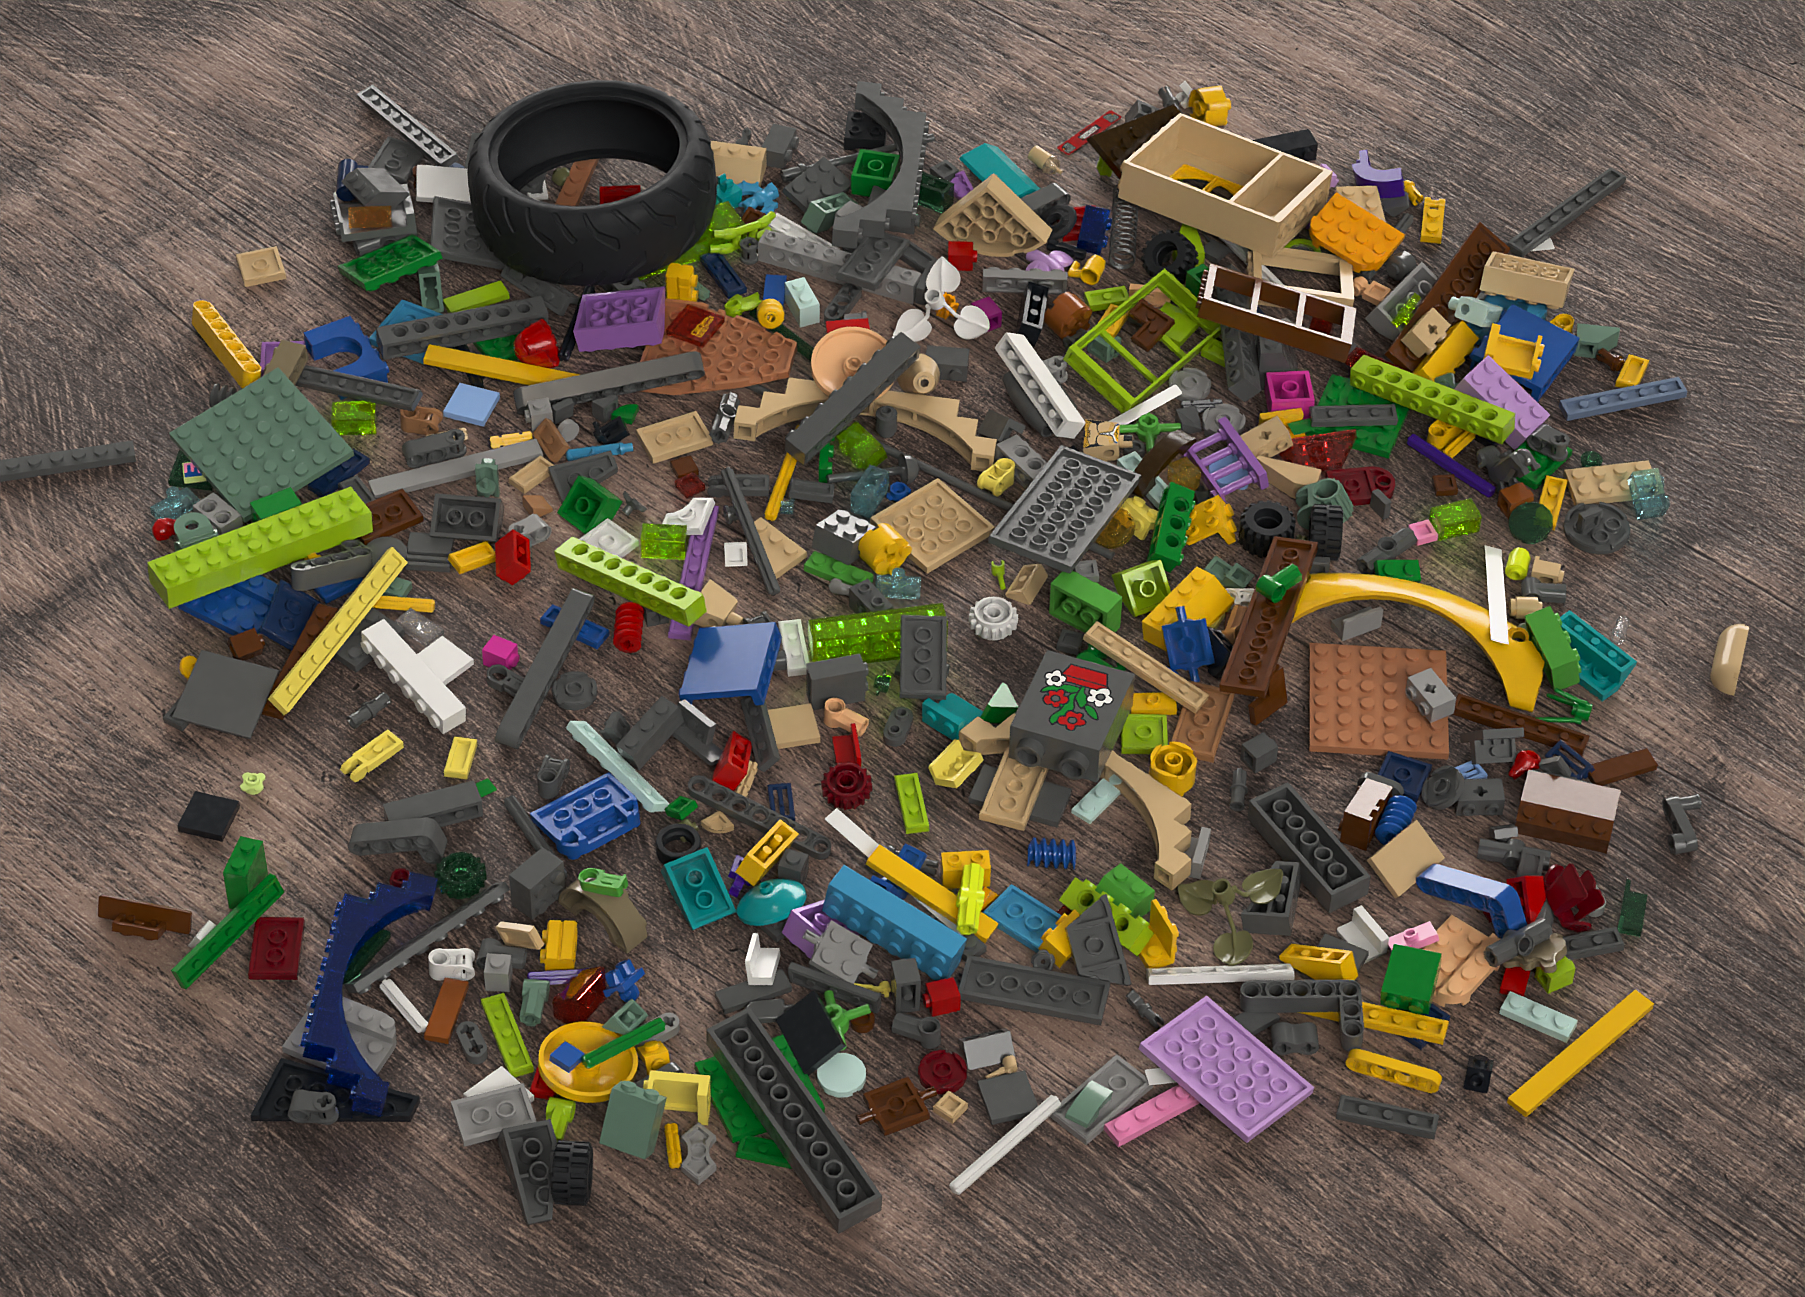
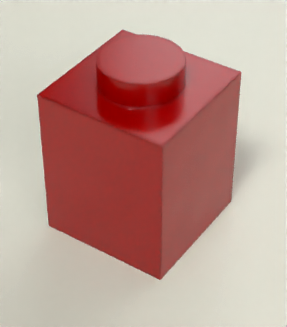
(962, 255)
(942, 997)

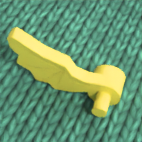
(884, 988)

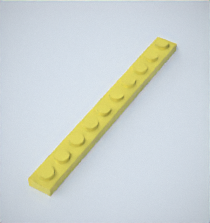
(337, 631)

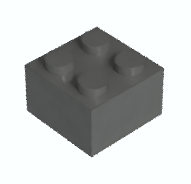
(840, 536)
(537, 883)

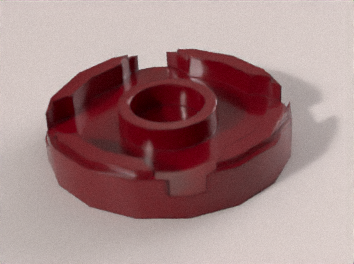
(942, 1071)

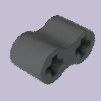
(1294, 1038)

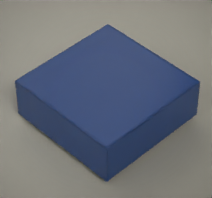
(566, 1057)

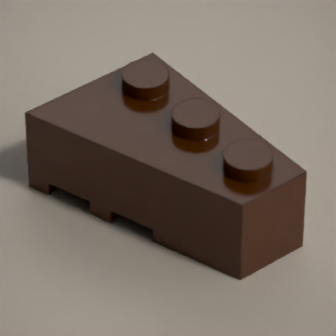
(1364, 814)

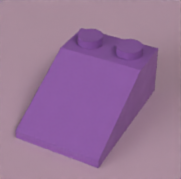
(810, 918)

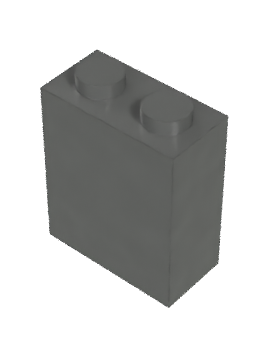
(836, 678)

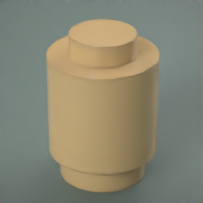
(1523, 606)

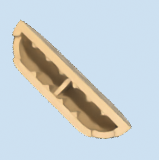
(1729, 658)

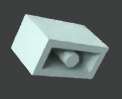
(802, 302)

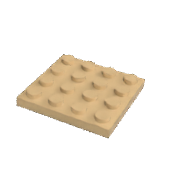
(935, 524)

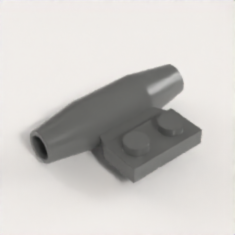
(1025, 405)

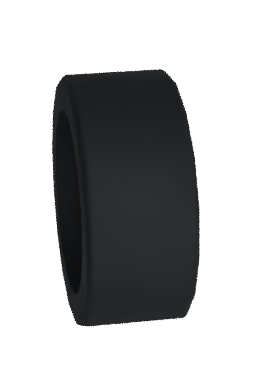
(672, 833)

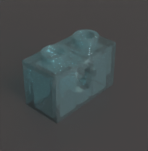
(869, 491)
(1644, 503)

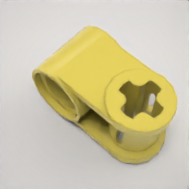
(998, 477)

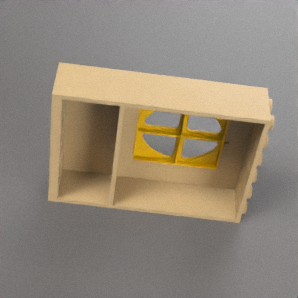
(1270, 189)

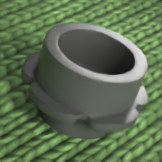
(1043, 954)

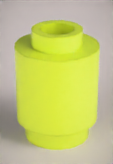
(1518, 564)

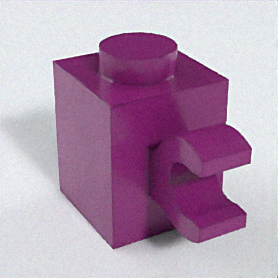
(991, 310)

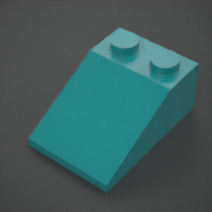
(698, 888)

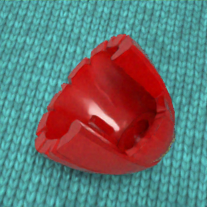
(537, 345)

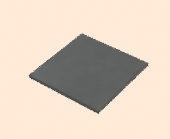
(225, 694)

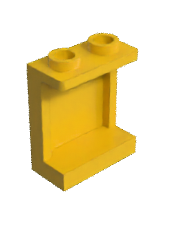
(1513, 354)

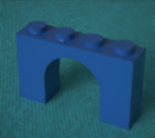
(347, 336)

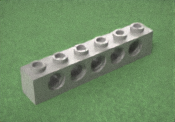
(1026, 460)

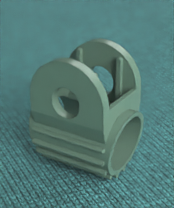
(1329, 492)
(186, 537)

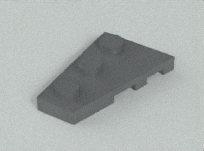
(596, 467)

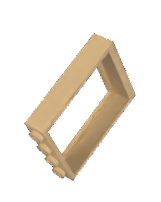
(1309, 262)

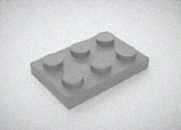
(486, 1114)

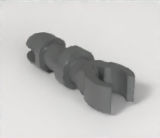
(1144, 1010)

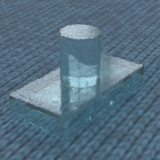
(176, 504)
(899, 585)

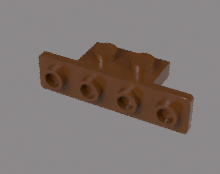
(143, 918)

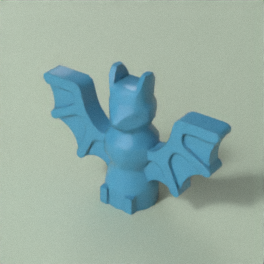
(760, 197)

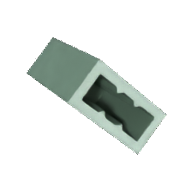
(633, 1119)

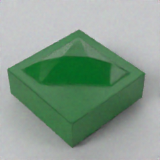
(681, 808)

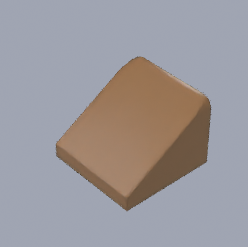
(536, 505)

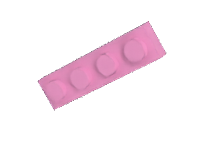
(1149, 1115)

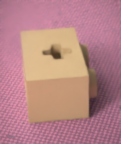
(1425, 333)
(1268, 438)

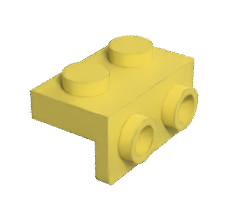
(1142, 515)
(954, 765)

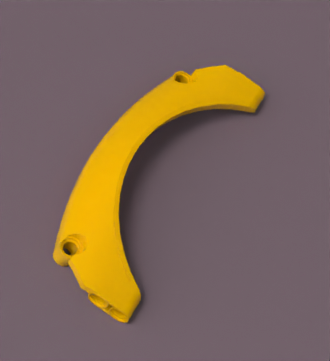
(1516, 664)

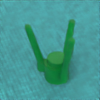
(1580, 708)

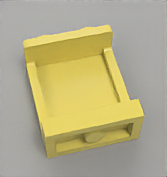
(683, 1092)

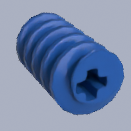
(1395, 818)
(1051, 853)

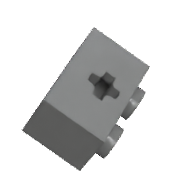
(1430, 695)

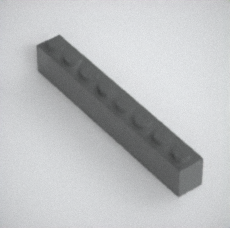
(851, 398)

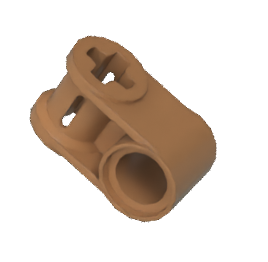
(421, 420)

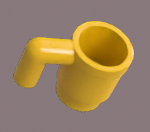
(1090, 272)

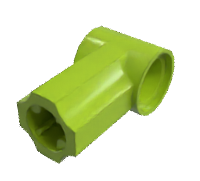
(561, 1113)

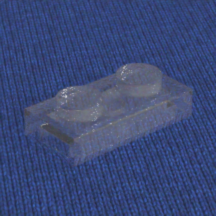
(419, 627)

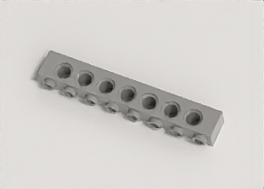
(826, 261)

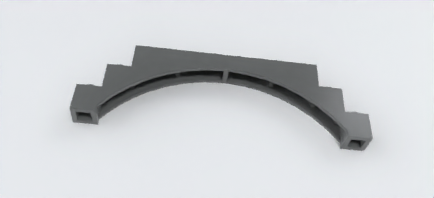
(897, 204)

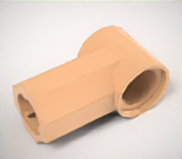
(838, 715)

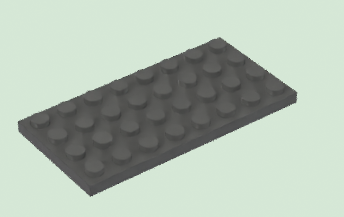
(1064, 509)

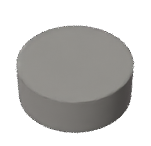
(568, 429)

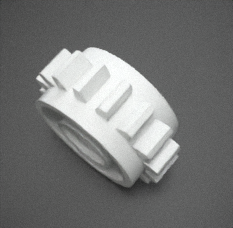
(993, 618)

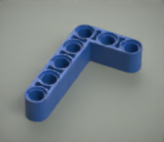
(1475, 892)

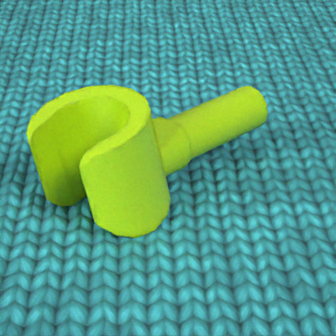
(999, 571)

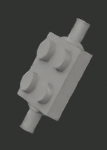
(840, 953)

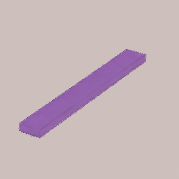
(694, 570)

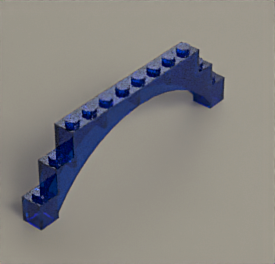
(328, 1032)

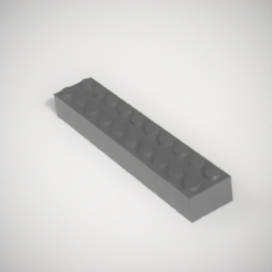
(794, 1120)

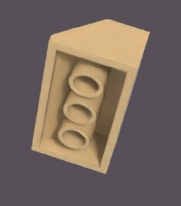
(739, 162)

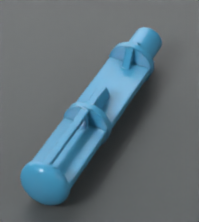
(616, 449)

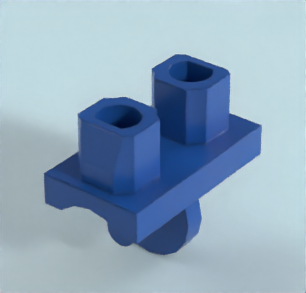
(623, 980)

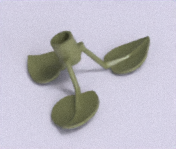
(1201, 894)

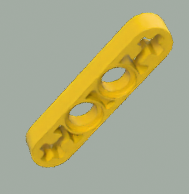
(1368, 1062)

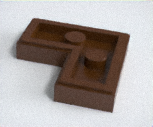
(1154, 324)
(1274, 699)

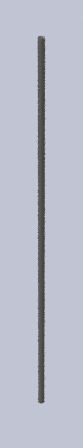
(955, 481)

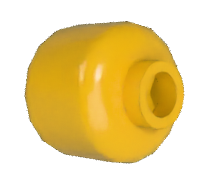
(769, 307)

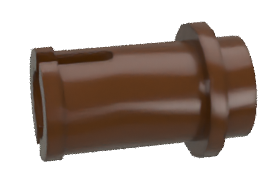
(1613, 361)

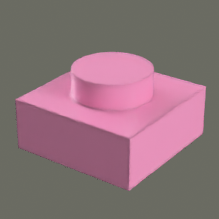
(1424, 532)

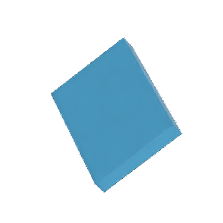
(1022, 917)

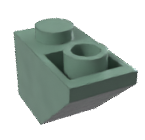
(1595, 338)

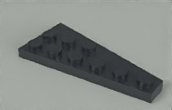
(294, 1076)

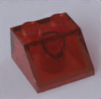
(580, 996)

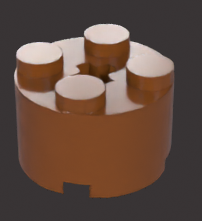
(1068, 315)

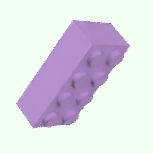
(1498, 388)

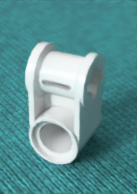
(450, 964)

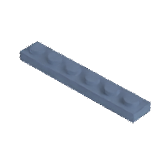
(1622, 398)

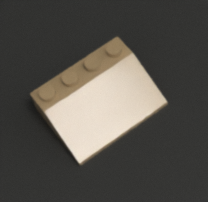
(1526, 280)

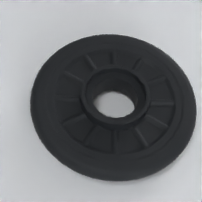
(1067, 217)

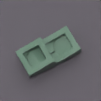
(1229, 576)
(1088, 1104)

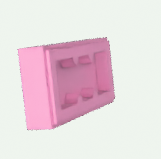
(1415, 937)

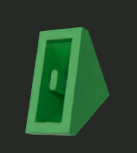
(1000, 706)

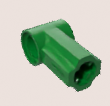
(1275, 586)

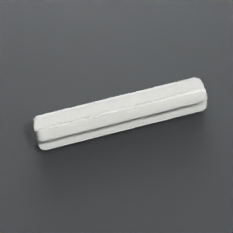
(404, 1006)

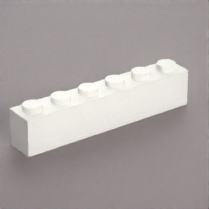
(1040, 385)
(413, 676)

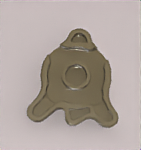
(1543, 955)

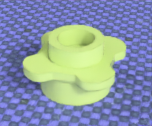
(252, 783)

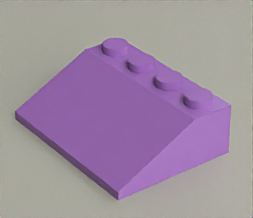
(620, 319)

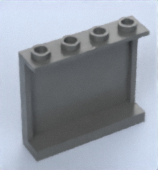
(402, 221)

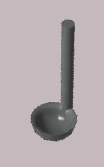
(907, 469)

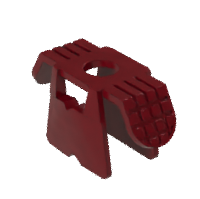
(1566, 889)

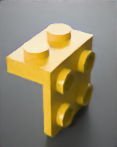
(1211, 518)

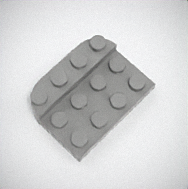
(369, 1028)

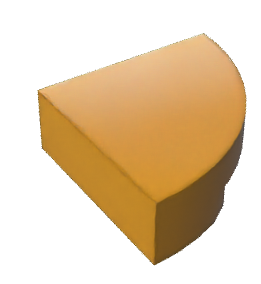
(989, 897)

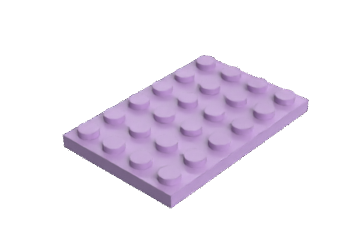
(1226, 1069)

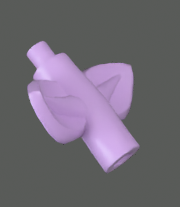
(1045, 262)

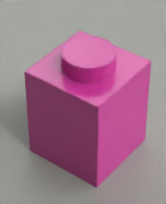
(500, 652)

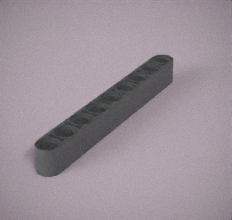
(614, 381)
(544, 668)

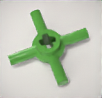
(1148, 429)
(842, 1017)

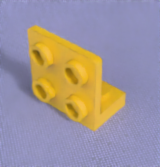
(1162, 945)

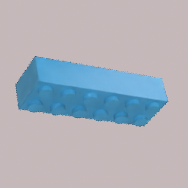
(893, 924)

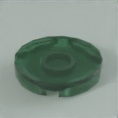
(1530, 522)

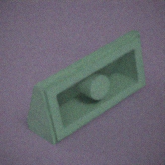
(626, 1018)

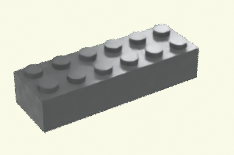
(1302, 837)

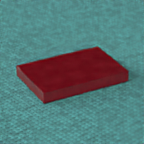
(276, 948)

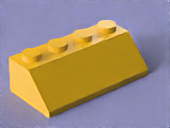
(1200, 595)

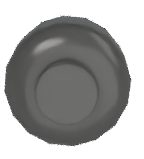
(1400, 265)

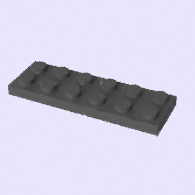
(1034, 990)

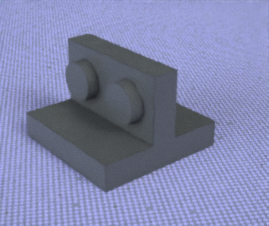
(1492, 745)

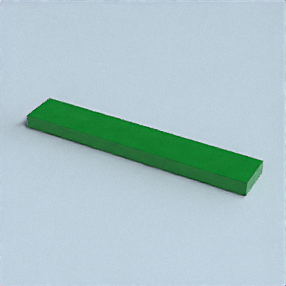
(227, 931)

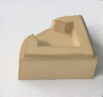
(717, 822)

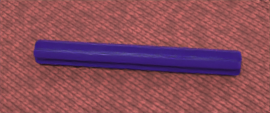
(1451, 465)

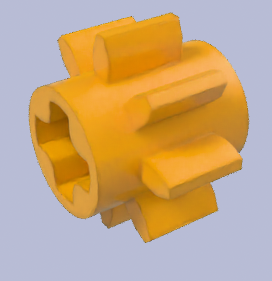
(950, 300)

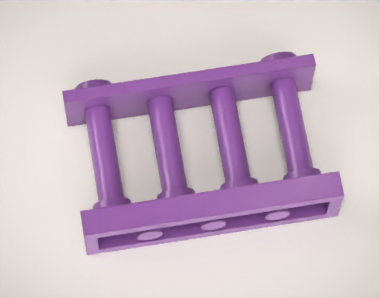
(1235, 446)

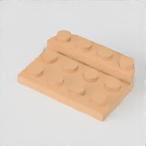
(1461, 961)

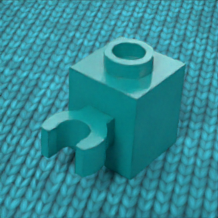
(728, 191)

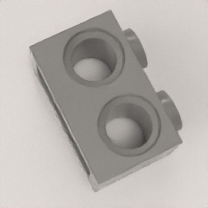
(219, 513)

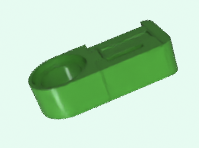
(604, 883)

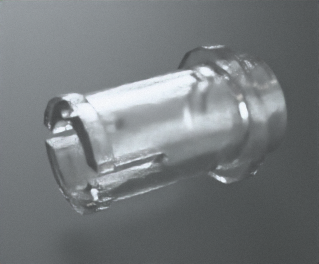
(1618, 633)

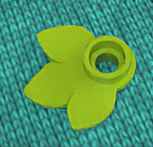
(737, 304)

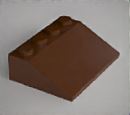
(1567, 811)

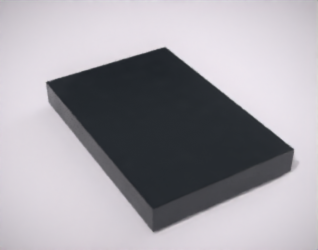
(810, 1033)

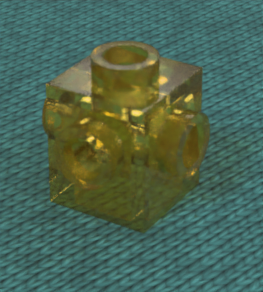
(1184, 473)

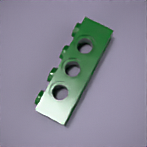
(1171, 526)

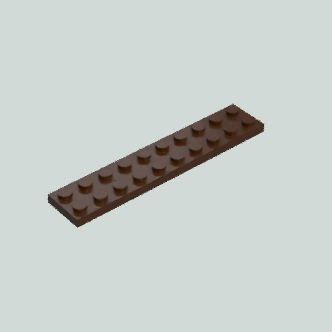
(1458, 279)
(1267, 623)

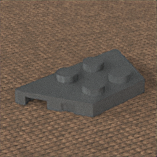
(1097, 945)

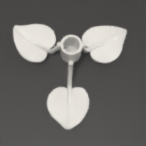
(942, 278)

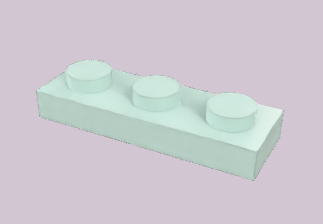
(1097, 799)
(1538, 1017)

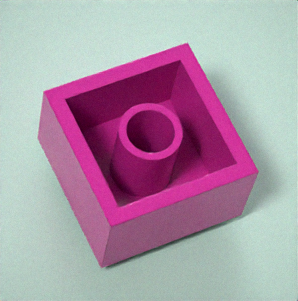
(1289, 391)

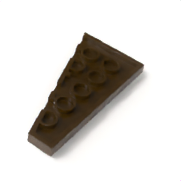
(1121, 141)

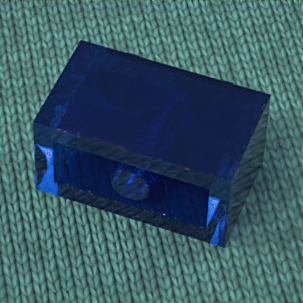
(1093, 229)

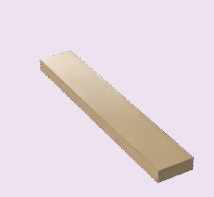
(1146, 667)

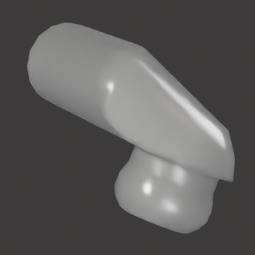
(838, 587)

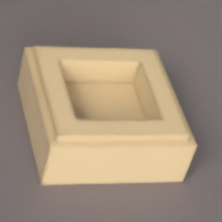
(950, 1107)

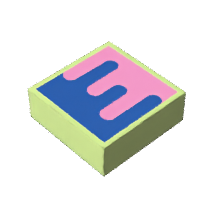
(192, 474)

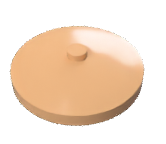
(841, 355)

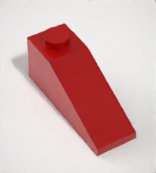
(733, 762)

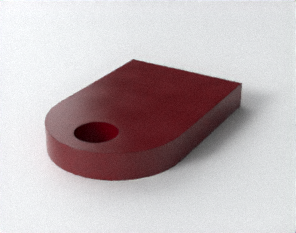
(1362, 481)

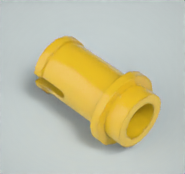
(1413, 194)

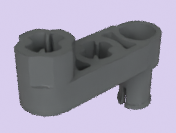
(1683, 836)

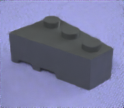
(1278, 915)

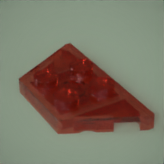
(1322, 450)

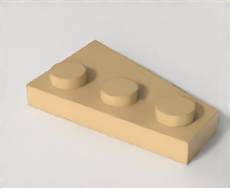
(780, 549)

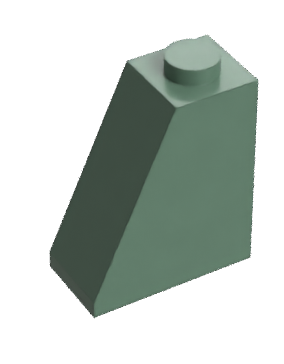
(430, 288)

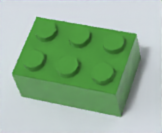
(1084, 602)
(1554, 647)

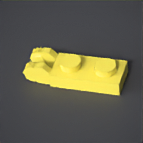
(372, 755)

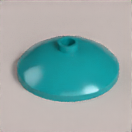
(771, 901)

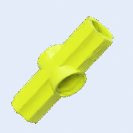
(970, 899)

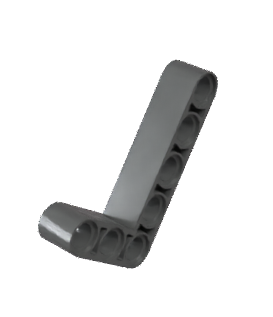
(1310, 996)

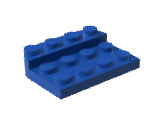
(234, 607)
(588, 816)

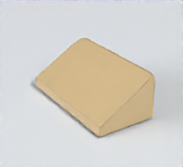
(1027, 583)

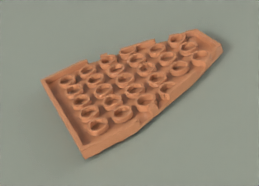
(733, 358)

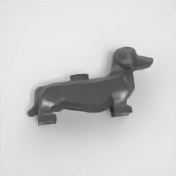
(1505, 466)

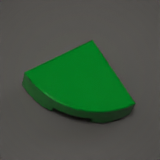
(627, 413)

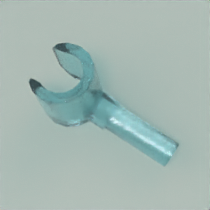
(787, 506)

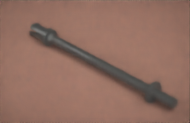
(792, 173)

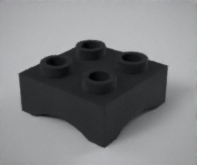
(863, 132)

